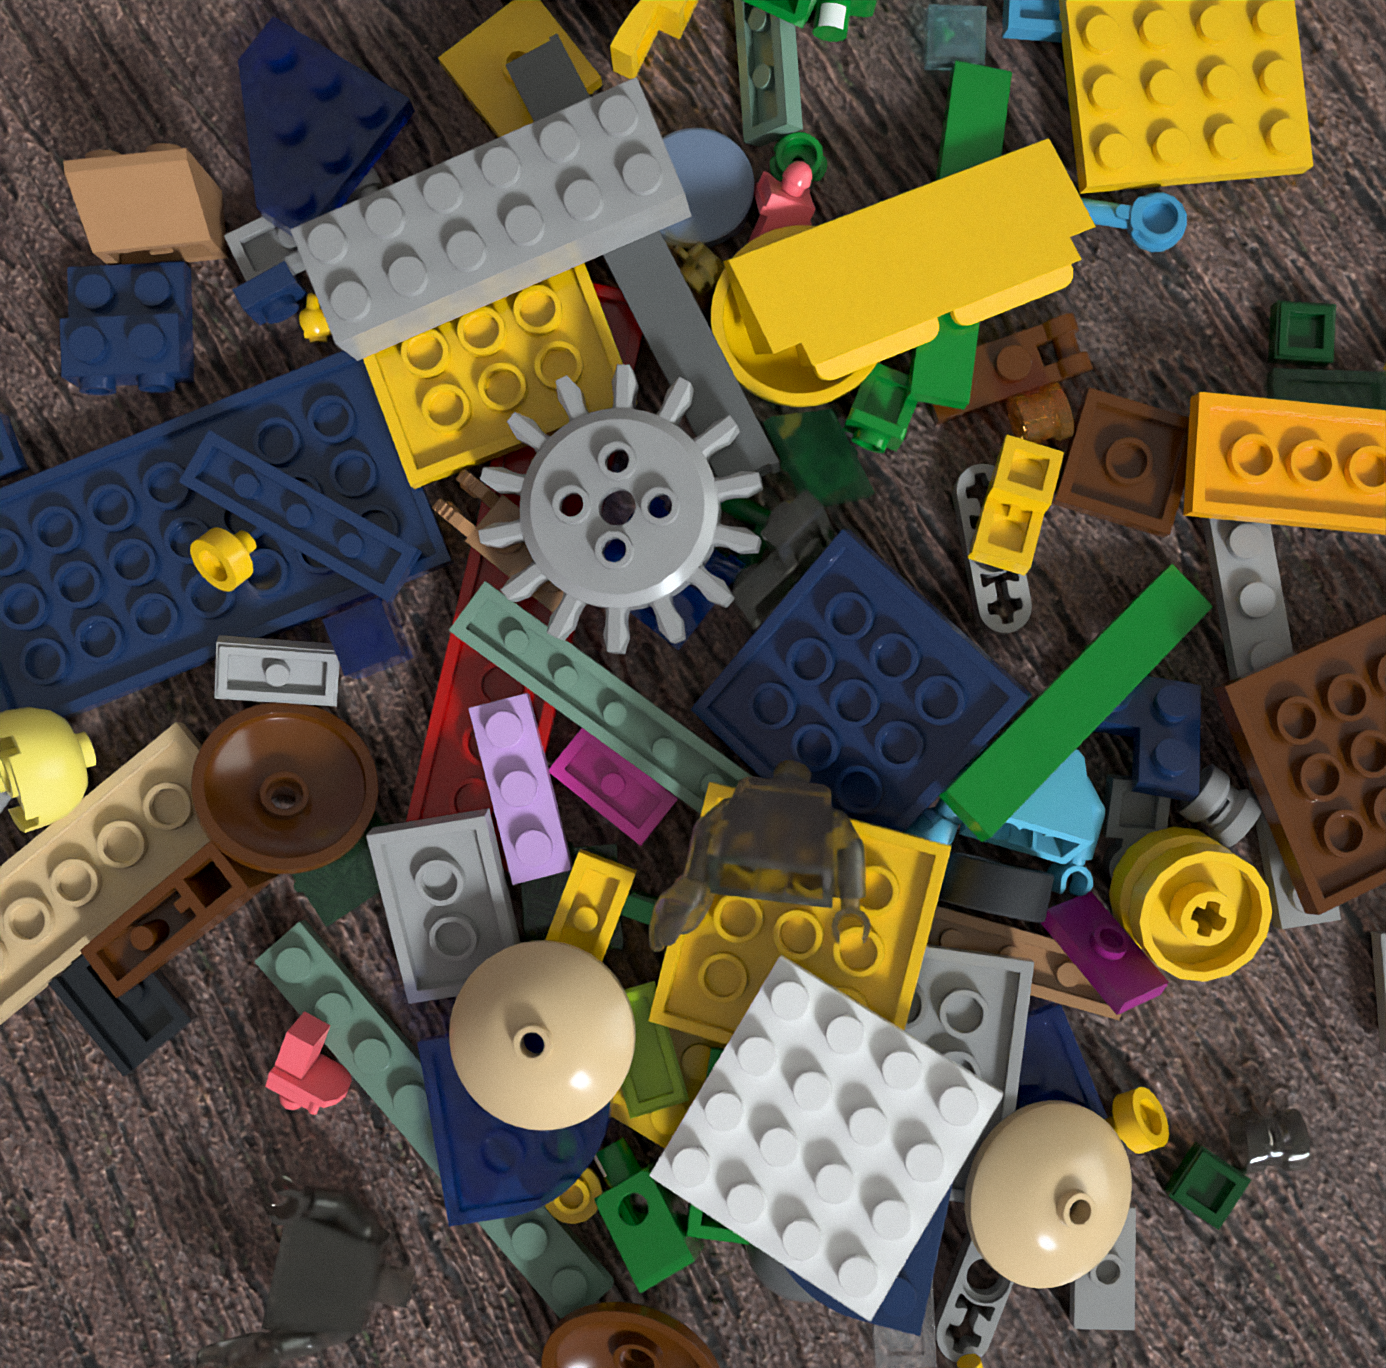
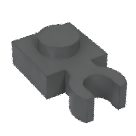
(1129, 817)

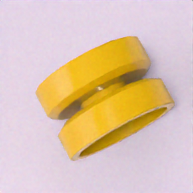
(1190, 903)

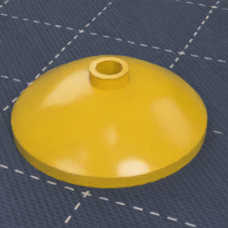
(774, 376)

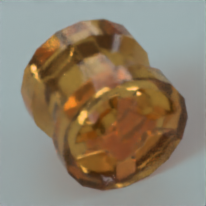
(1041, 414)

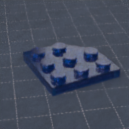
(493, 1166)

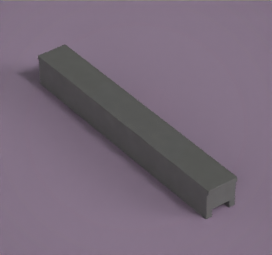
(658, 291)

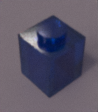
(368, 638)

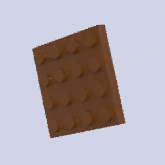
(1318, 759)

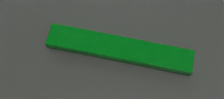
(970, 135)
(1074, 703)

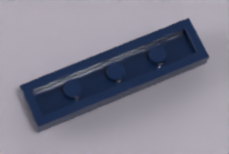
(300, 516)

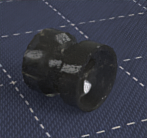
(1269, 1141)

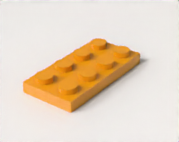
(1286, 463)

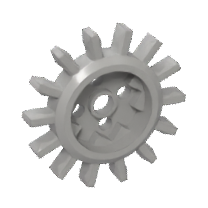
(660, 552)

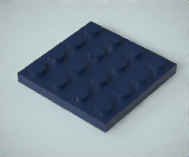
(861, 690)

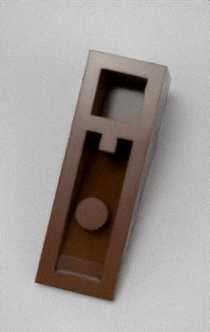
(172, 917)

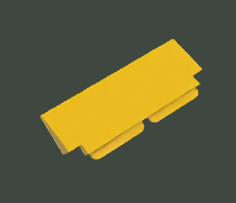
(890, 269)

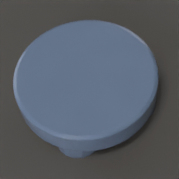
(716, 187)

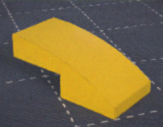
(641, 28)
(1015, 505)

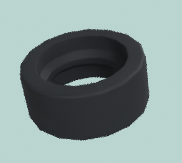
(996, 887)

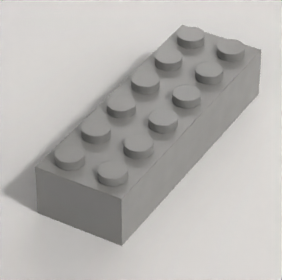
(492, 221)

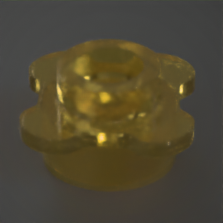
(700, 267)

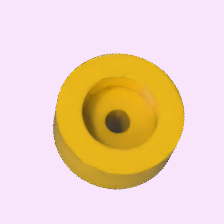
(223, 557)
(1139, 1120)

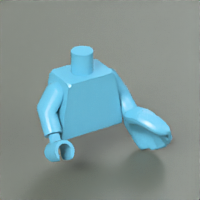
(1054, 824)

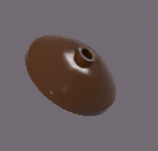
(289, 754)
(624, 1337)

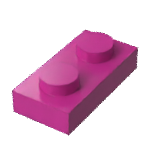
(613, 786)

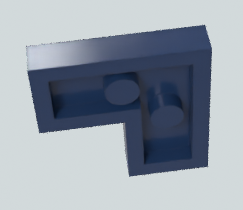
(1165, 735)

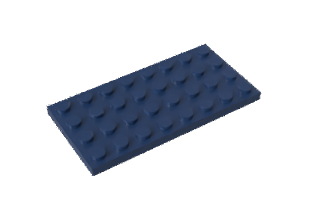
(100, 546)

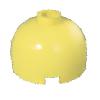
(42, 765)

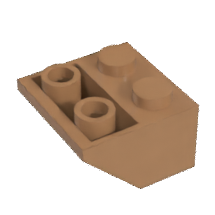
(148, 206)

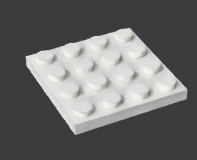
(826, 1136)

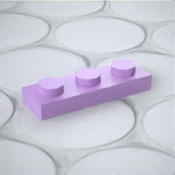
(520, 788)

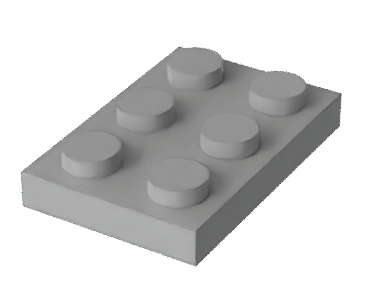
(443, 899)

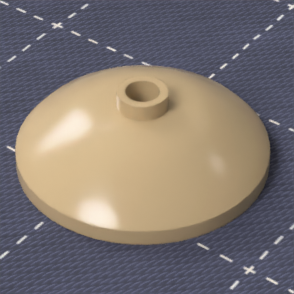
(575, 1010)
(1030, 1178)

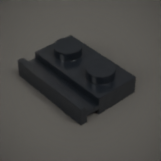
(125, 1026)

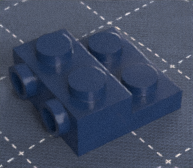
(128, 327)

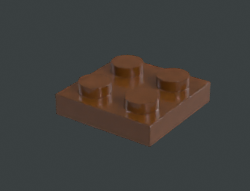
(1125, 463)

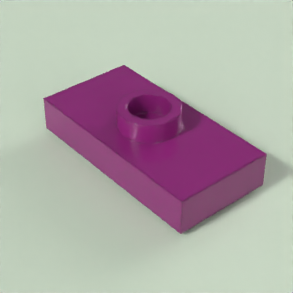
(1104, 953)

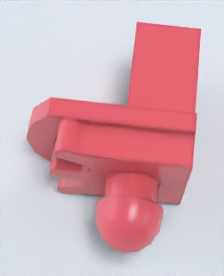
(785, 201)
(304, 1074)

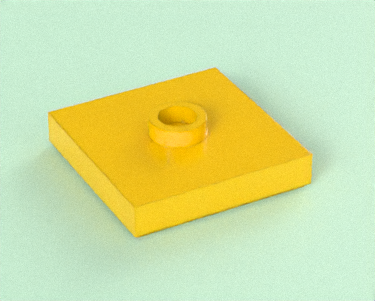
(480, 60)

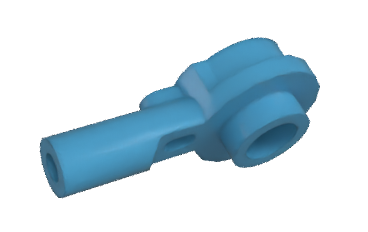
(1152, 222)

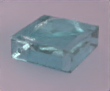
(953, 35)

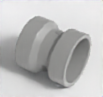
(1221, 807)

